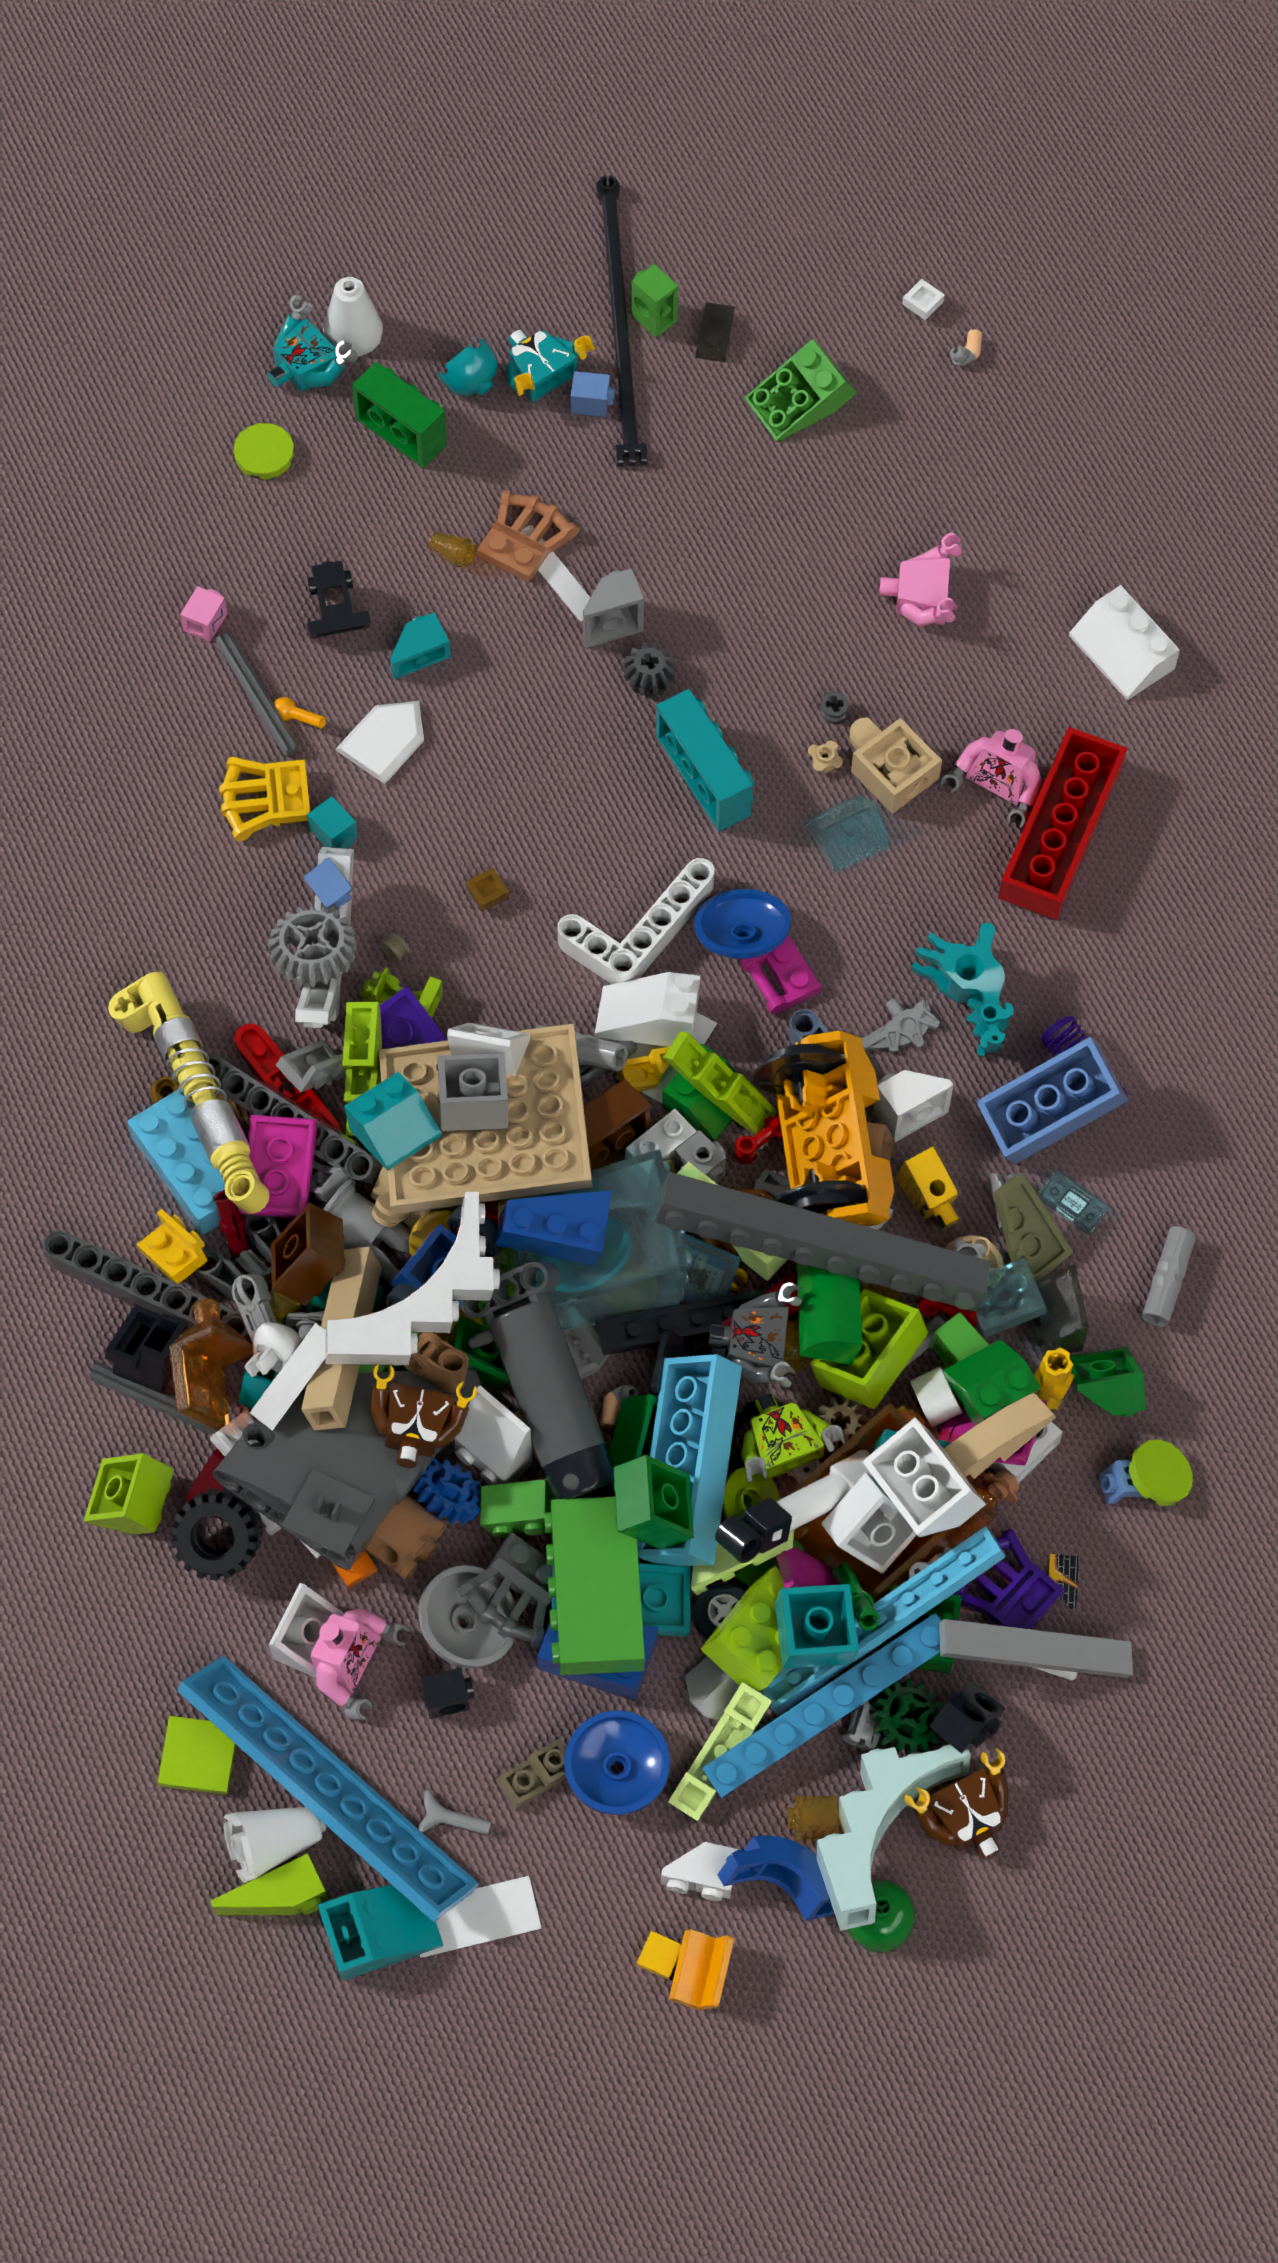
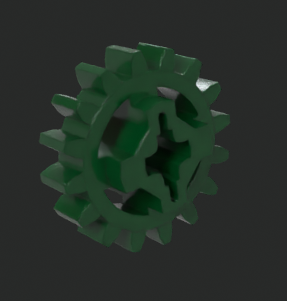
(906, 1701)

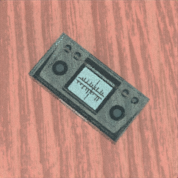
(1073, 1202)

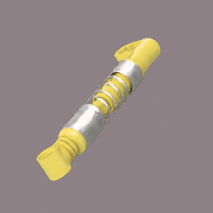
(183, 1049)

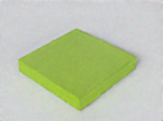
(196, 1757)

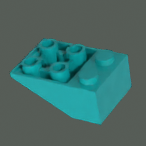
(376, 1930)

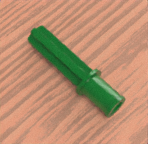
(862, 1601)

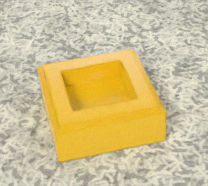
(659, 1955)

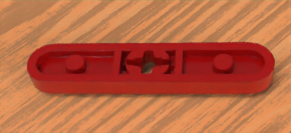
(262, 1056)

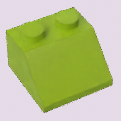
(129, 1494)

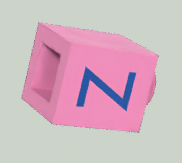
(204, 613)

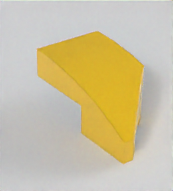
(646, 1071)

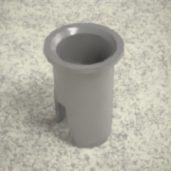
(363, 1231)

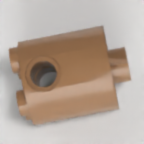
(406, 1537)

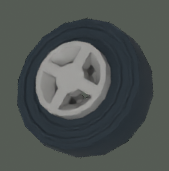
(714, 1606)

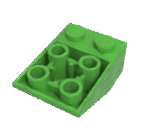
(800, 392)

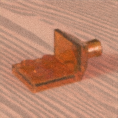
(199, 1364)

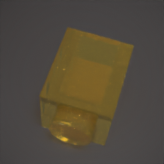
(813, 1817)

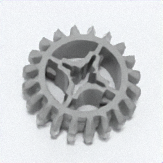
(314, 955)

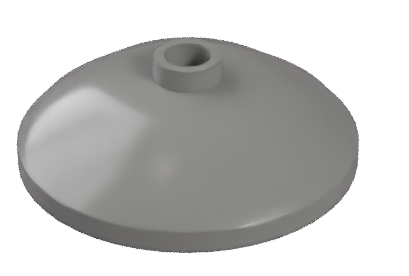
(442, 1604)

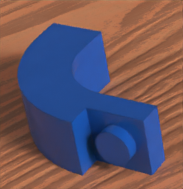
(787, 1866)

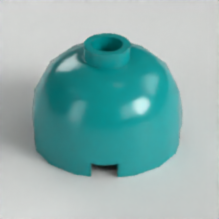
(471, 371)

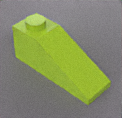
(282, 1891)

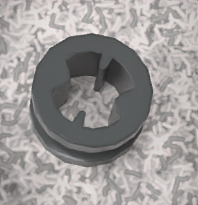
(827, 712)

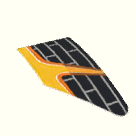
(1064, 1571)

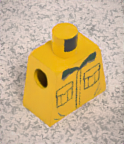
(929, 1187)

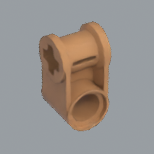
(435, 1361)

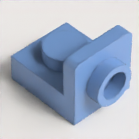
(1117, 1482)

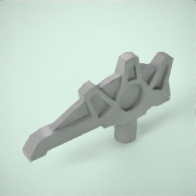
(904, 1028)

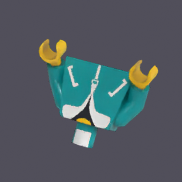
(543, 362)

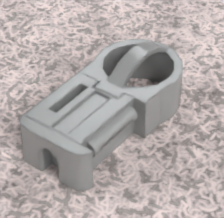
(255, 1311)
(861, 1728)

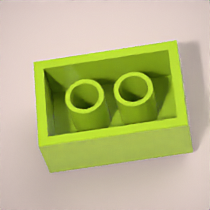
(889, 1341)
(748, 1637)

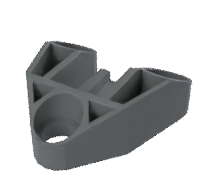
(224, 1273)

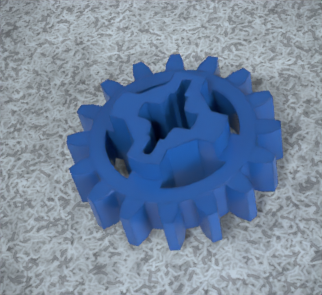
(449, 1492)

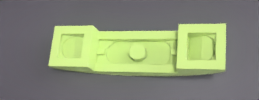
(735, 1725)

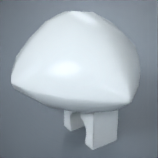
(272, 1348)

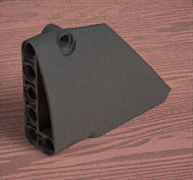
(354, 1455)

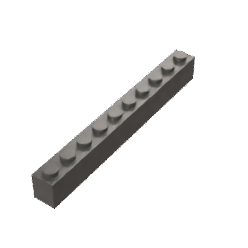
(822, 1241)

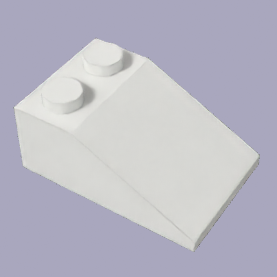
(649, 1009)
(494, 1440)

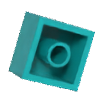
(816, 1626)

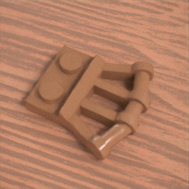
(516, 551)

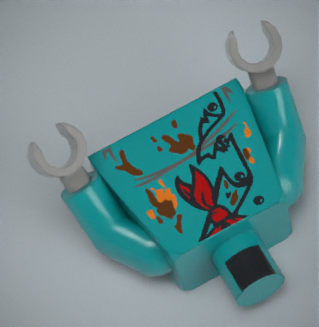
(305, 354)

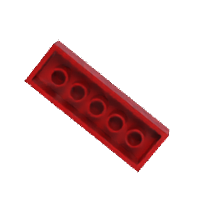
(1062, 823)

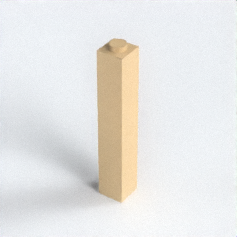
(349, 1297)

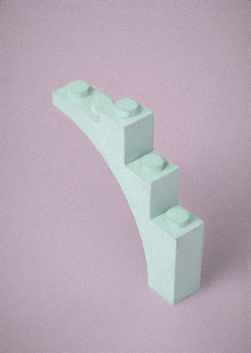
(865, 1816)

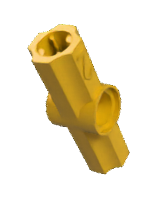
(1054, 1377)

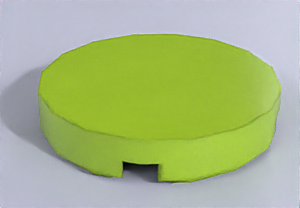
(263, 450)
(1161, 1472)

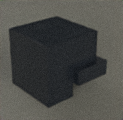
(142, 1348)

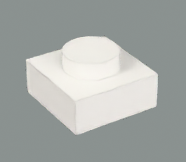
(923, 299)

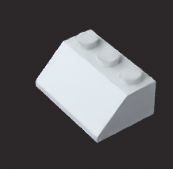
(1125, 643)
(923, 1481)

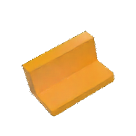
(701, 1970)

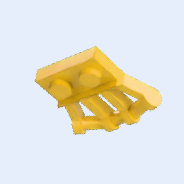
(285, 799)

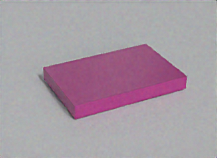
(283, 1161)

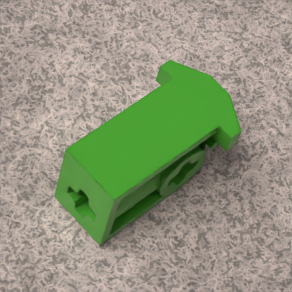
(956, 1340)

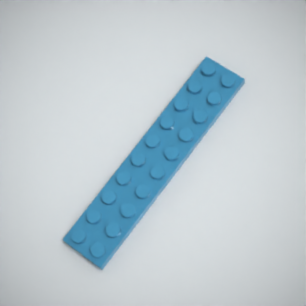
(328, 1788)

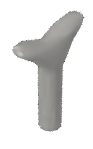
(438, 1814)

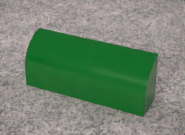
(829, 1315)

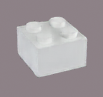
(869, 1525)

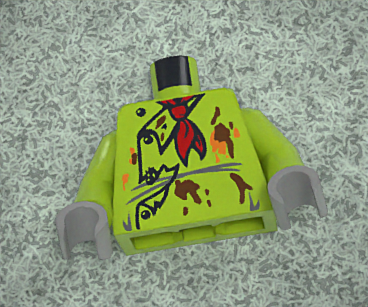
(785, 1439)

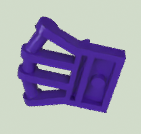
(1024, 1599)

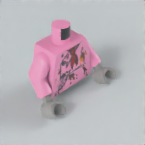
(1002, 767)
(344, 1652)

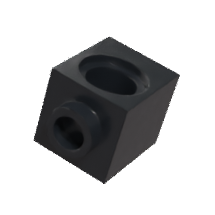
(447, 1692)

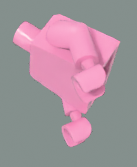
(924, 585)

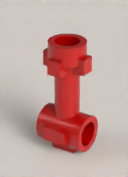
(747, 1145)
(930, 1308)

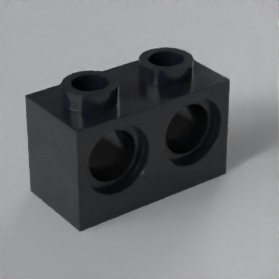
(968, 1718)

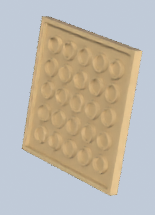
(535, 1155)

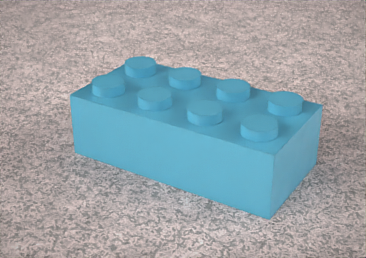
(176, 1154)

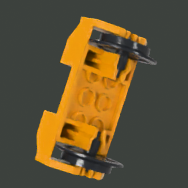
(826, 1127)

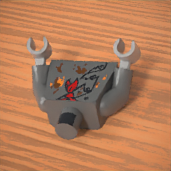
(759, 1336)

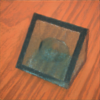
(849, 831)

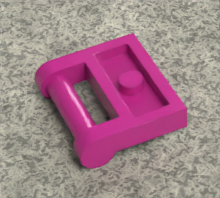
(789, 971)

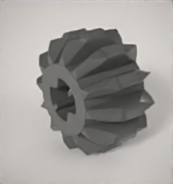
(649, 669)

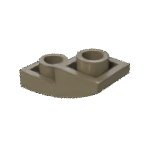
(535, 1776)

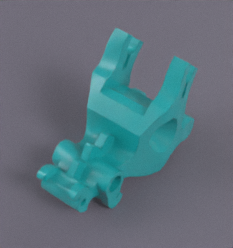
(972, 978)

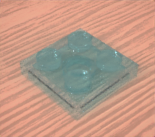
(1009, 1299)

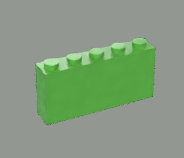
(593, 1589)

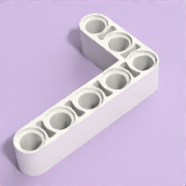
(645, 931)

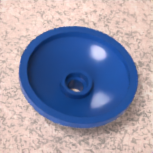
(742, 923)
(621, 1740)

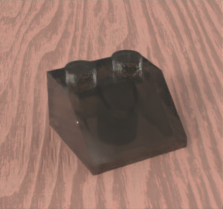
(1066, 1318)

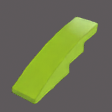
(361, 1050)
(719, 1083)

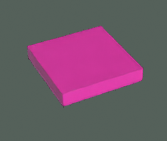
(803, 1570)

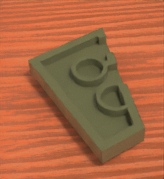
(1029, 1227)

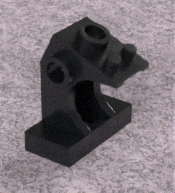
(337, 617)

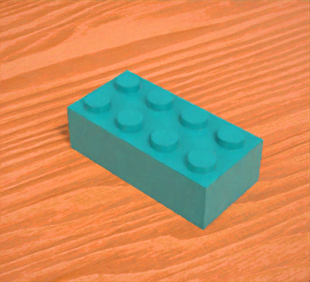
(704, 759)

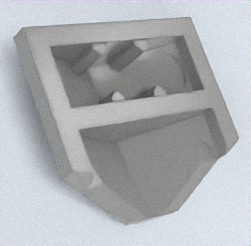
(710, 1689)

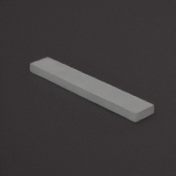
(1035, 1648)

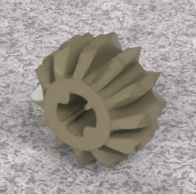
(844, 1415)

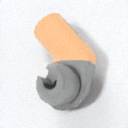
(969, 352)
(612, 1405)

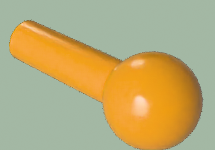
(288, 711)

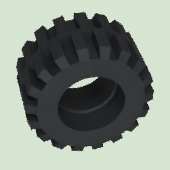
(194, 1550)

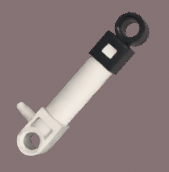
(770, 1521)

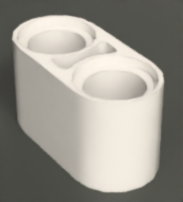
(936, 1397)

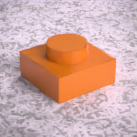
(360, 1571)

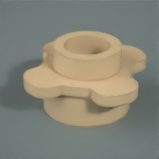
(825, 764)

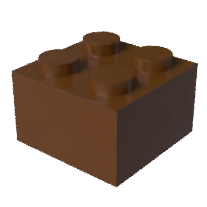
(307, 1254)

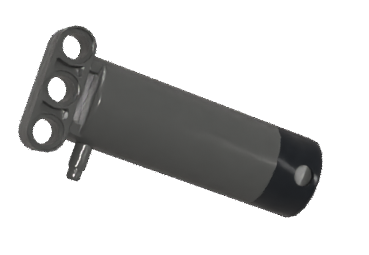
(545, 1381)

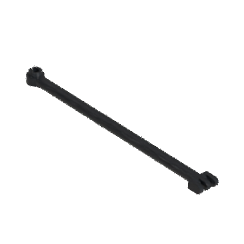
(630, 445)

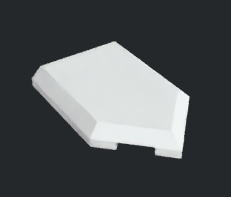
(385, 739)

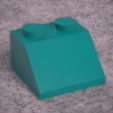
(392, 1121)

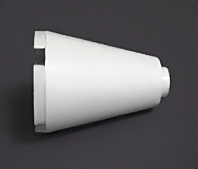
(352, 317)
(269, 1838)

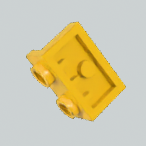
(173, 1248)

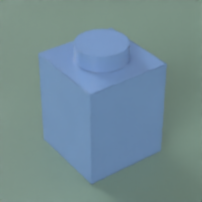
(591, 394)
(329, 884)

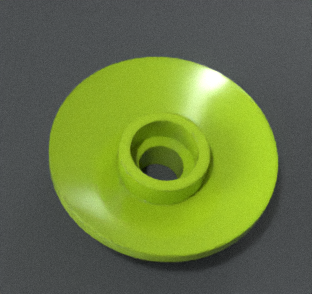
(753, 1492)

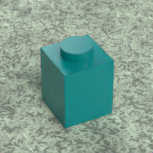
(332, 825)

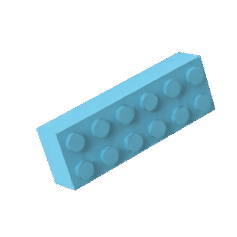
(696, 1436)

